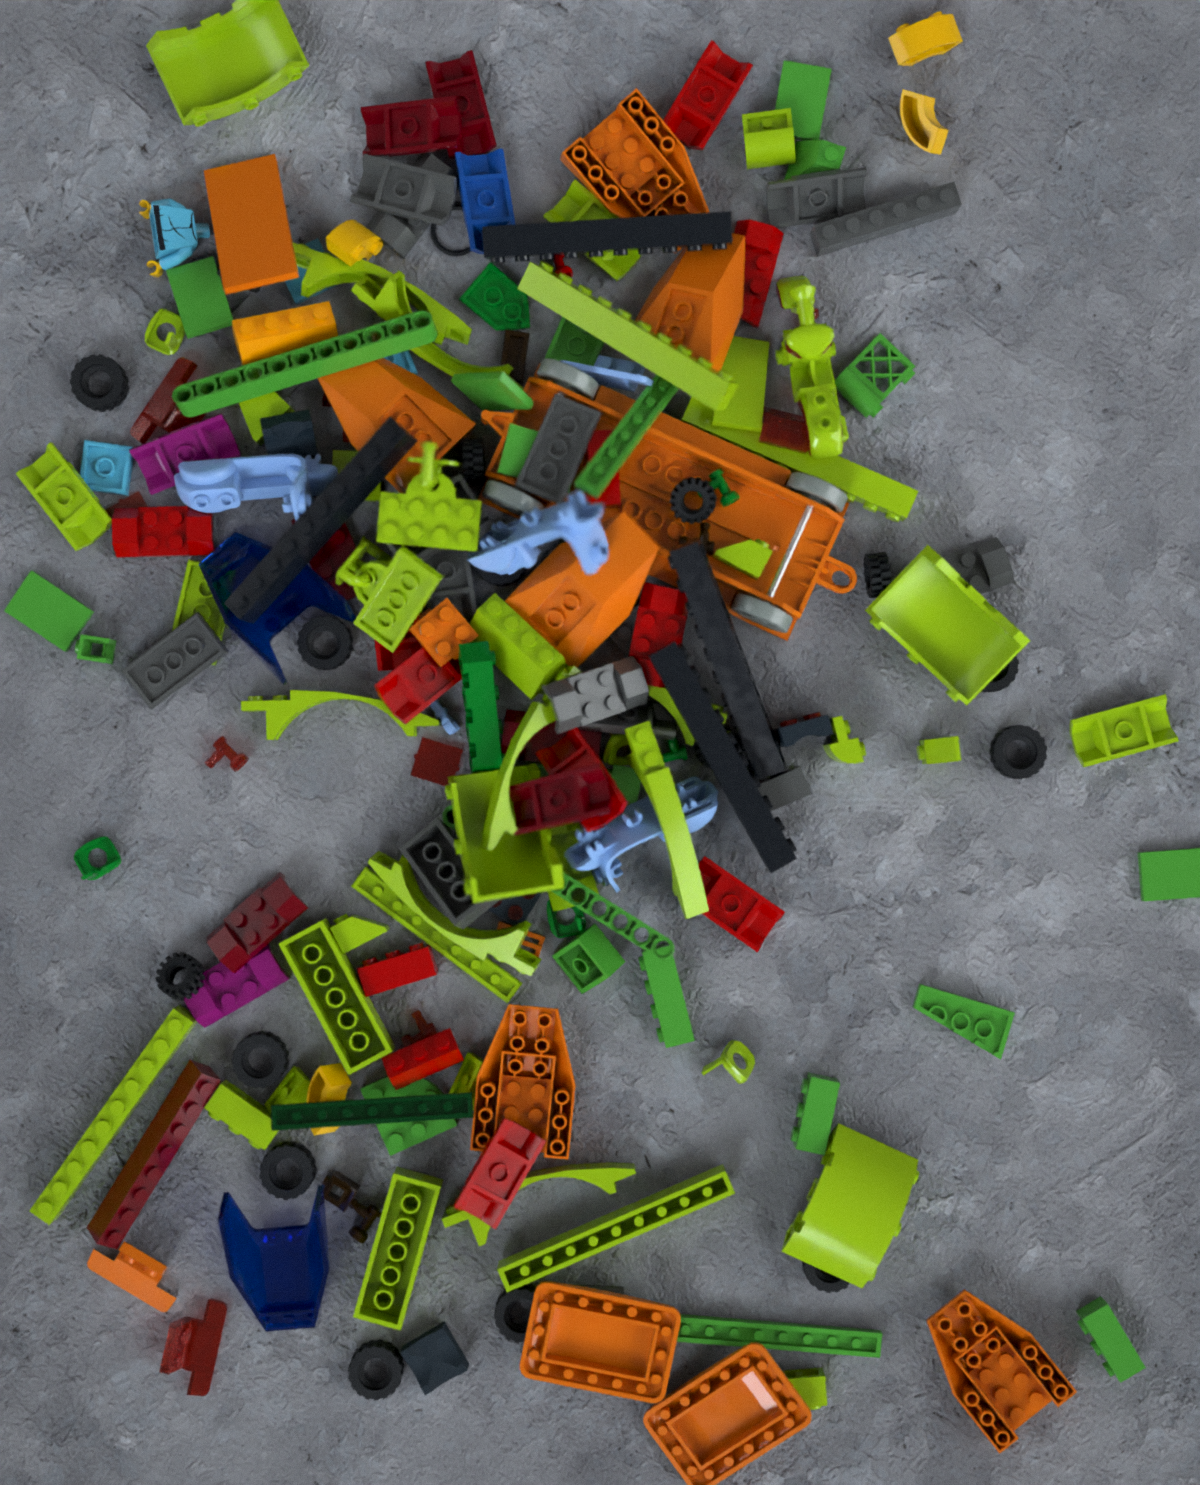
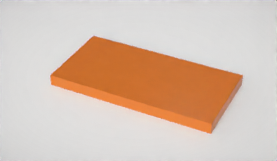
(250, 224)

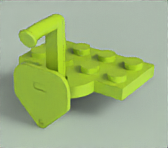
(431, 516)
(389, 589)

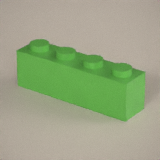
(668, 998)

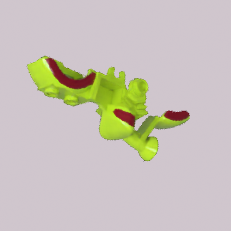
(811, 373)

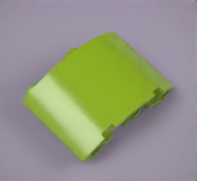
(228, 61)
(946, 625)
(518, 862)
(852, 1207)

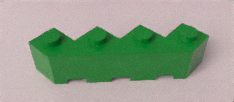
(480, 706)

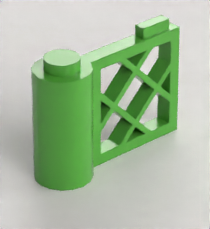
(860, 390)

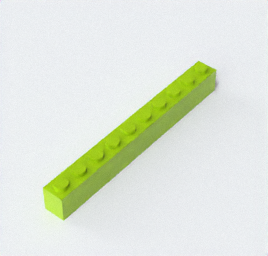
(628, 336)
(858, 482)
(114, 1115)
(615, 1228)

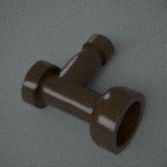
(704, 536)
(369, 1214)

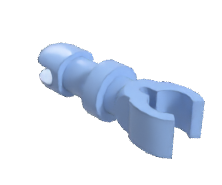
(447, 721)

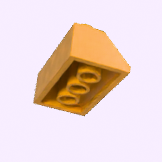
(282, 331)

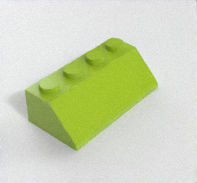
(518, 647)

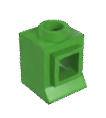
(84, 647)

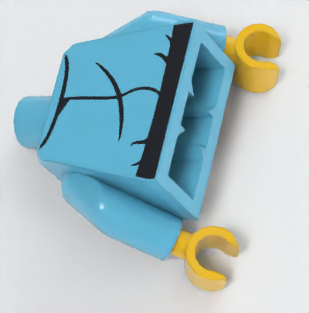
(172, 233)

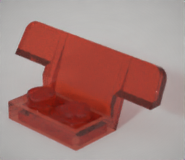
(161, 408)
(783, 430)
(195, 1346)

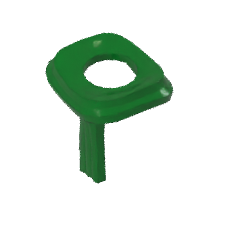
(82, 854)
(563, 931)

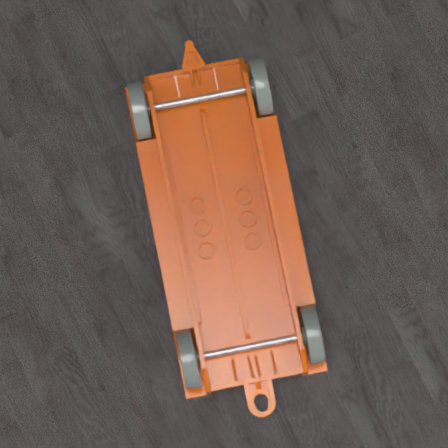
(783, 508)

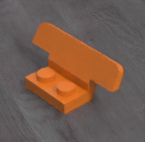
(135, 1274)

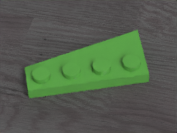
(974, 1020)

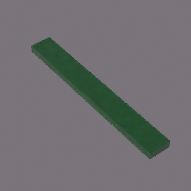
(371, 1111)

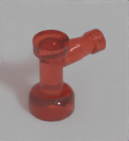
(224, 749)
(426, 1030)

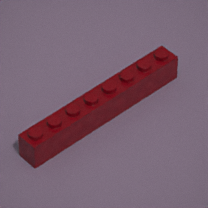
(153, 1154)

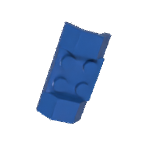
(484, 194)

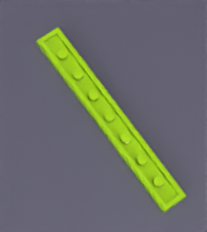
(485, 972)

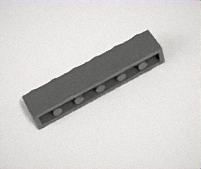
(885, 219)

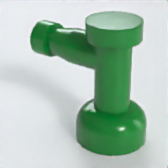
(718, 481)
(676, 752)

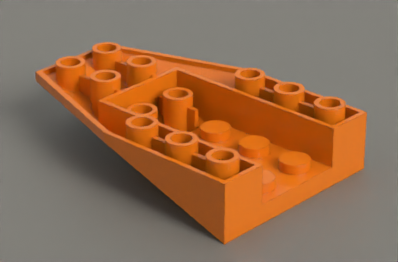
(636, 164)
(700, 300)
(379, 390)
(582, 609)
(527, 1080)
(994, 1367)

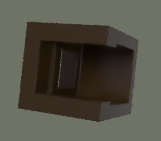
(349, 1186)

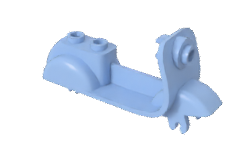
(225, 482)
(516, 543)
(636, 825)

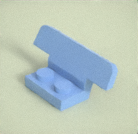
(615, 373)

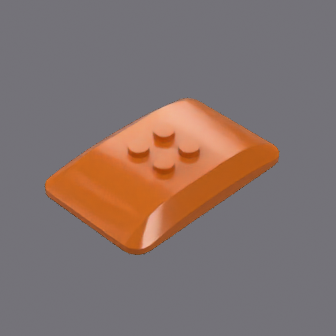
(600, 1341)
(727, 1416)

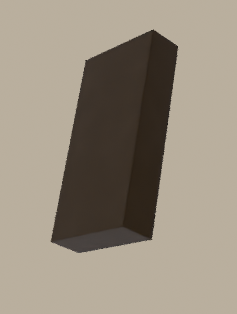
(515, 353)

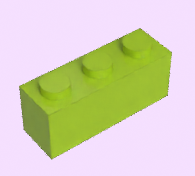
(242, 1114)

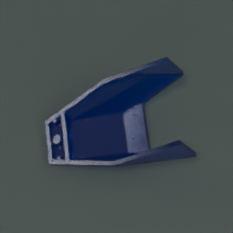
(230, 566)
(278, 1268)

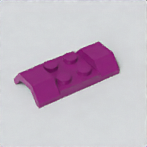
(194, 442)
(229, 991)

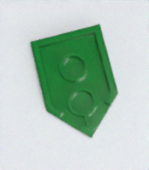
(497, 300)

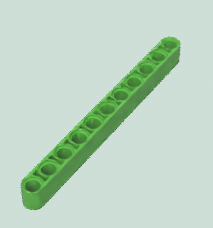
(305, 363)
(608, 917)

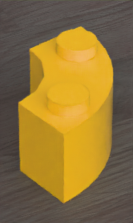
(925, 38)
(921, 123)
(353, 242)
(328, 1084)

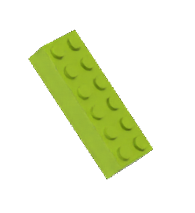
(337, 996)
(398, 1248)

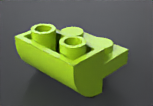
(768, 138)
(844, 749)

